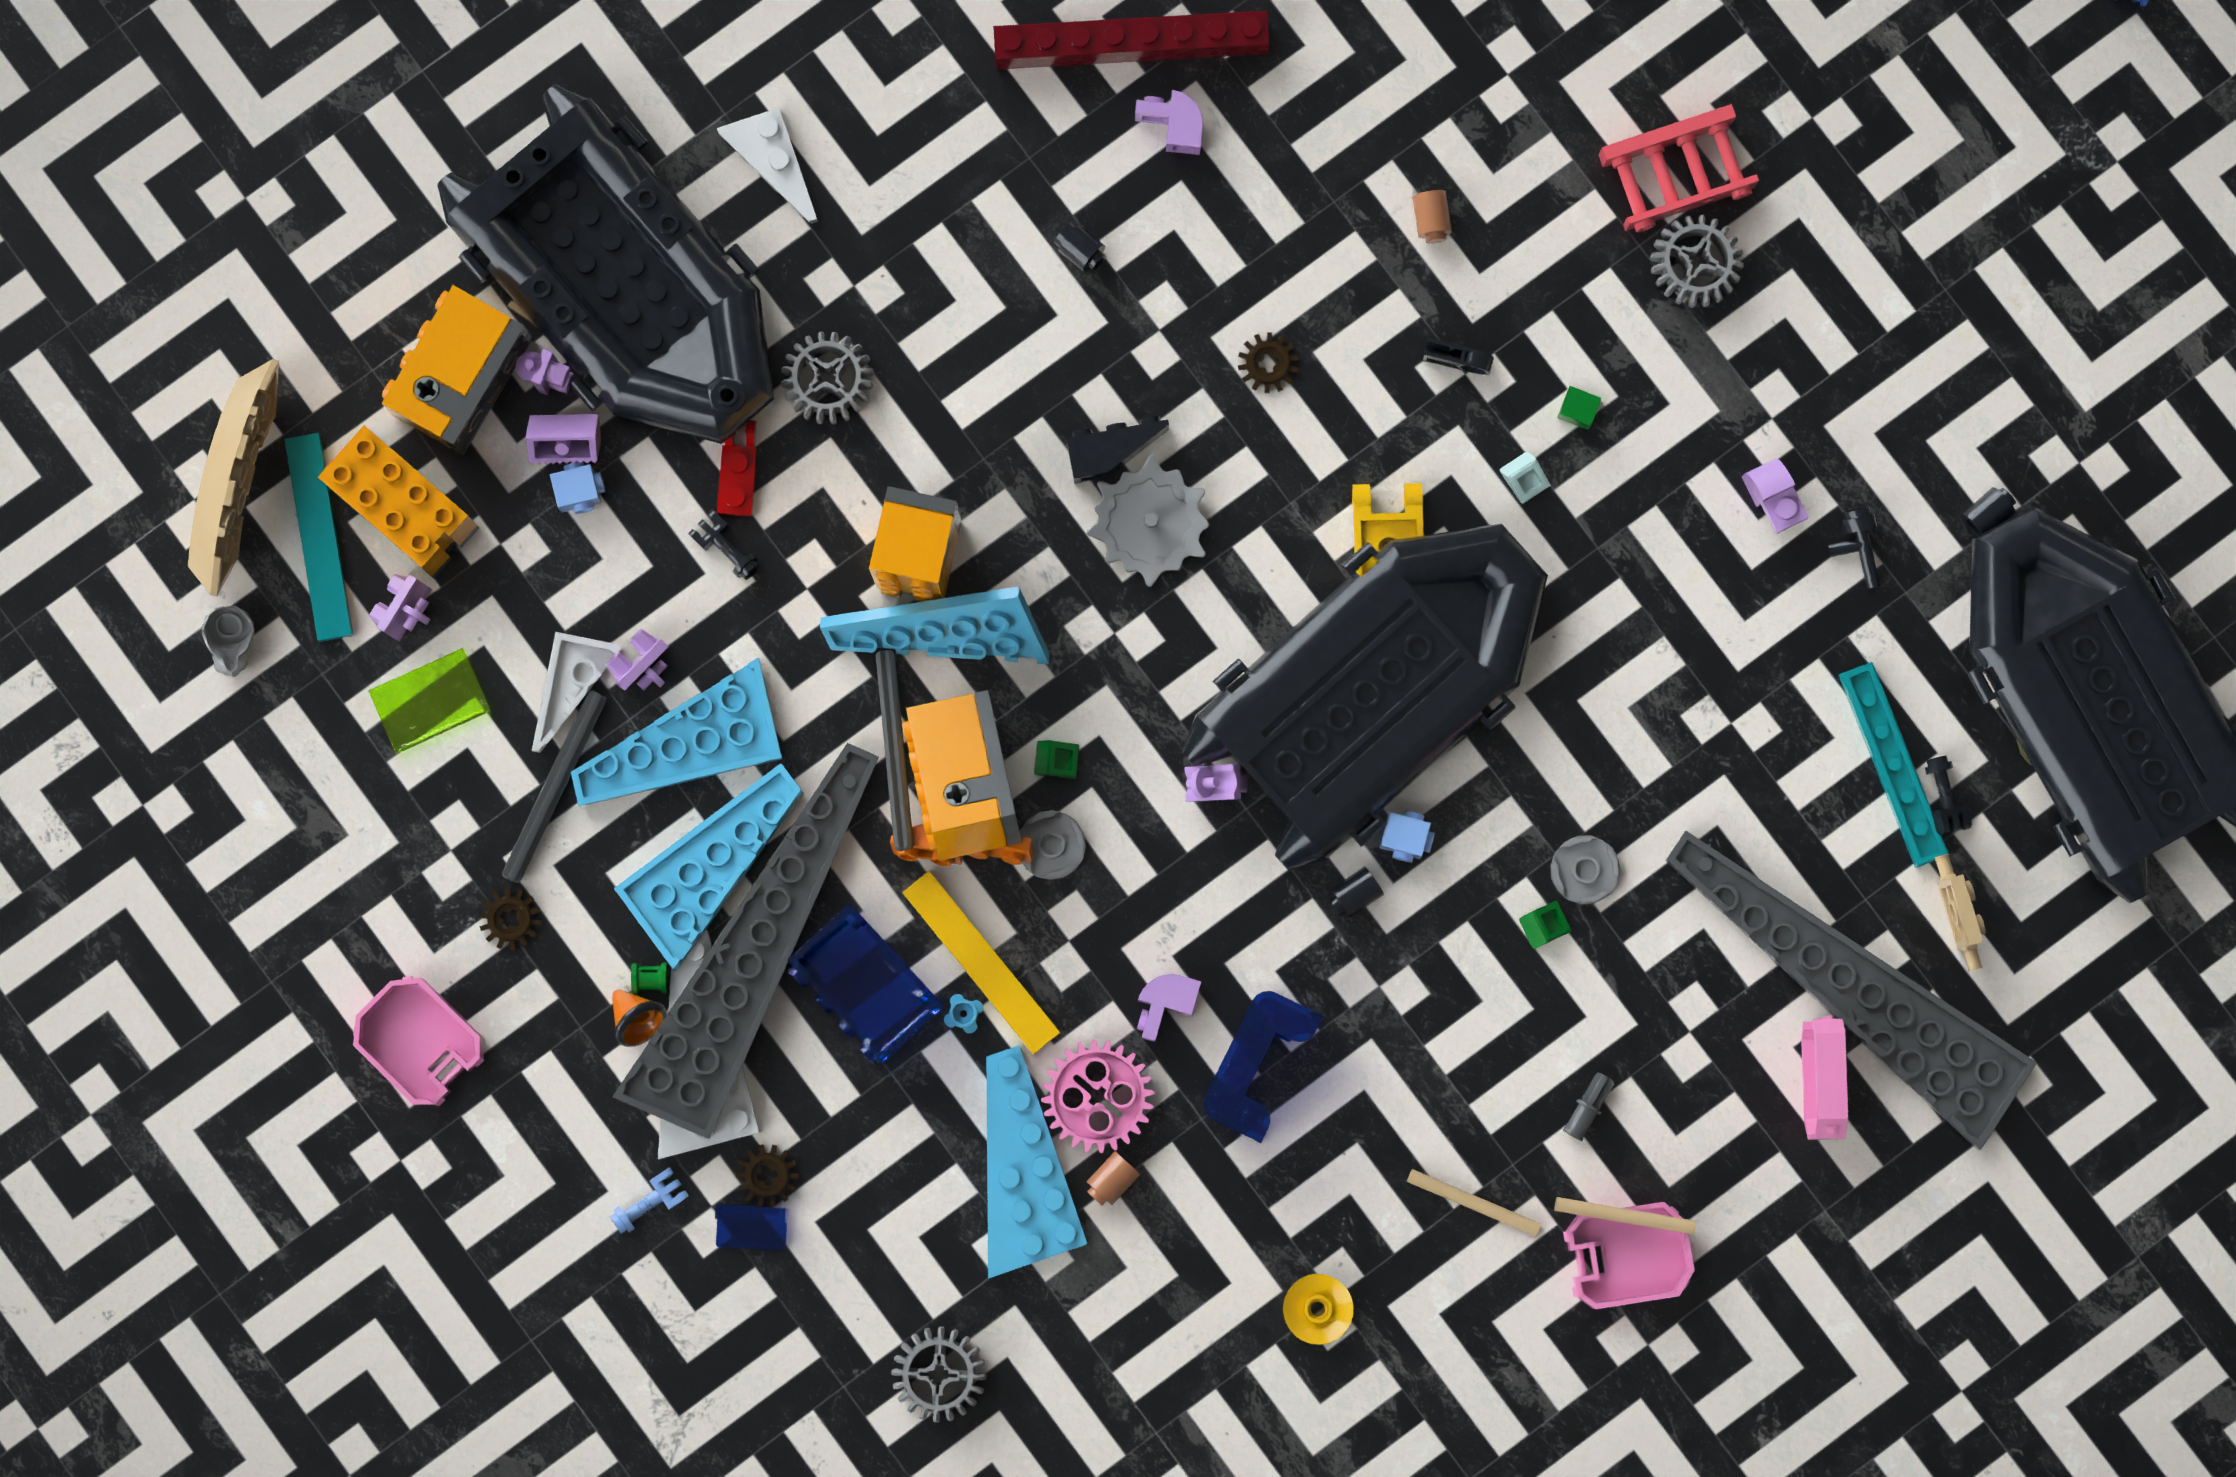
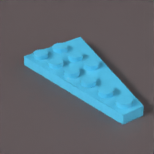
(703, 737)
(695, 876)
(1026, 1188)

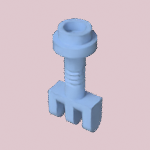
(662, 1193)

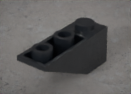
(1104, 452)

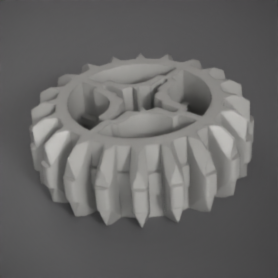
(1683, 254)
(806, 356)
(937, 1398)

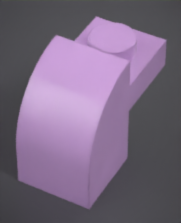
(1180, 115)
(1774, 491)
(1169, 993)

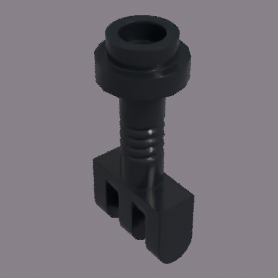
(745, 566)
(1951, 817)

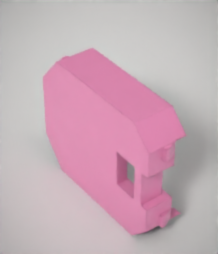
(408, 1032)
(1824, 1078)
(1636, 1259)

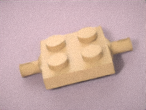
(1957, 899)

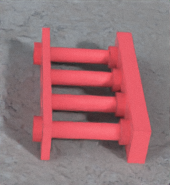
(1684, 134)

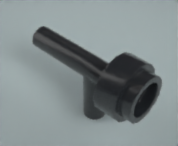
(1859, 521)

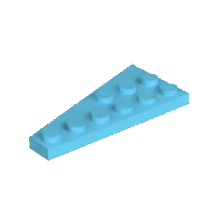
(945, 627)

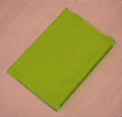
(429, 700)

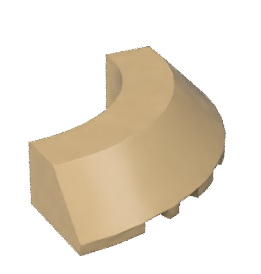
(229, 475)

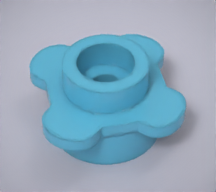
(959, 1004)

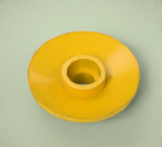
(1336, 1314)

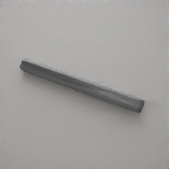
(894, 750)
(554, 786)

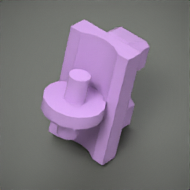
(544, 372)
(404, 609)
(649, 651)
(1215, 782)

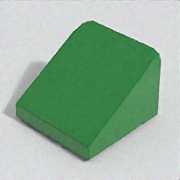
(1579, 408)
(1056, 759)
(1545, 924)

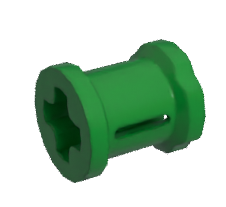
(649, 978)

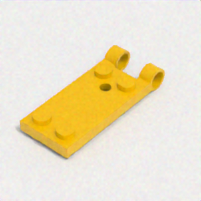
(1385, 527)

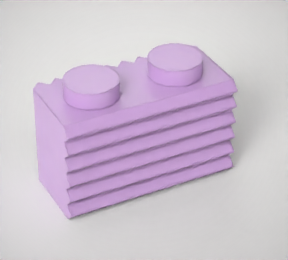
(563, 438)

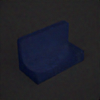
(751, 1227)

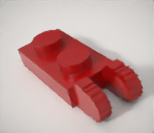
(738, 475)

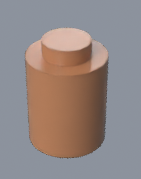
(1432, 216)
(1111, 1179)

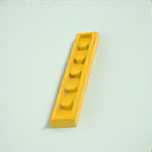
(981, 962)

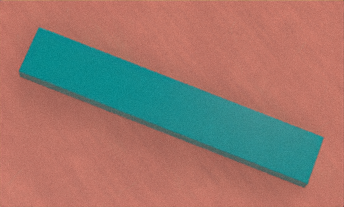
(318, 538)
(1893, 764)

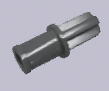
(1589, 1106)

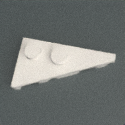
(768, 149)
(571, 673)

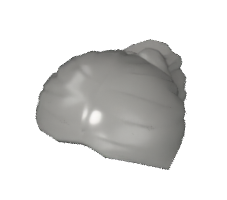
(228, 636)

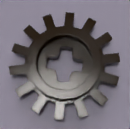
(1276, 351)
(496, 922)
(779, 1183)

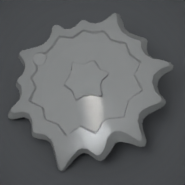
(1150, 520)

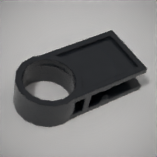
(1458, 357)

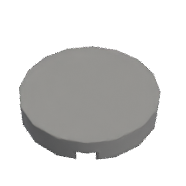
(1050, 857)
(1585, 869)

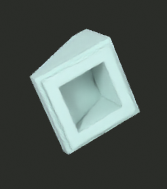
(1525, 477)

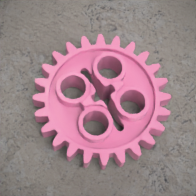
(1118, 1072)

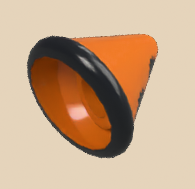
(635, 1018)

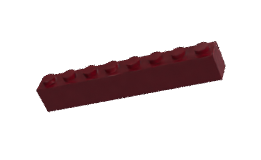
(1131, 40)

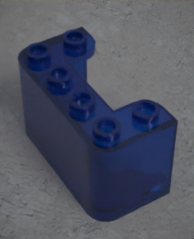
(865, 985)
(1226, 1099)

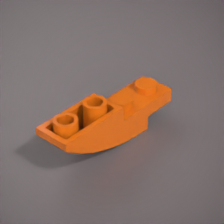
(1010, 854)

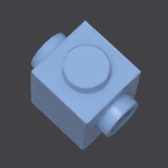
(577, 488)
(1407, 836)

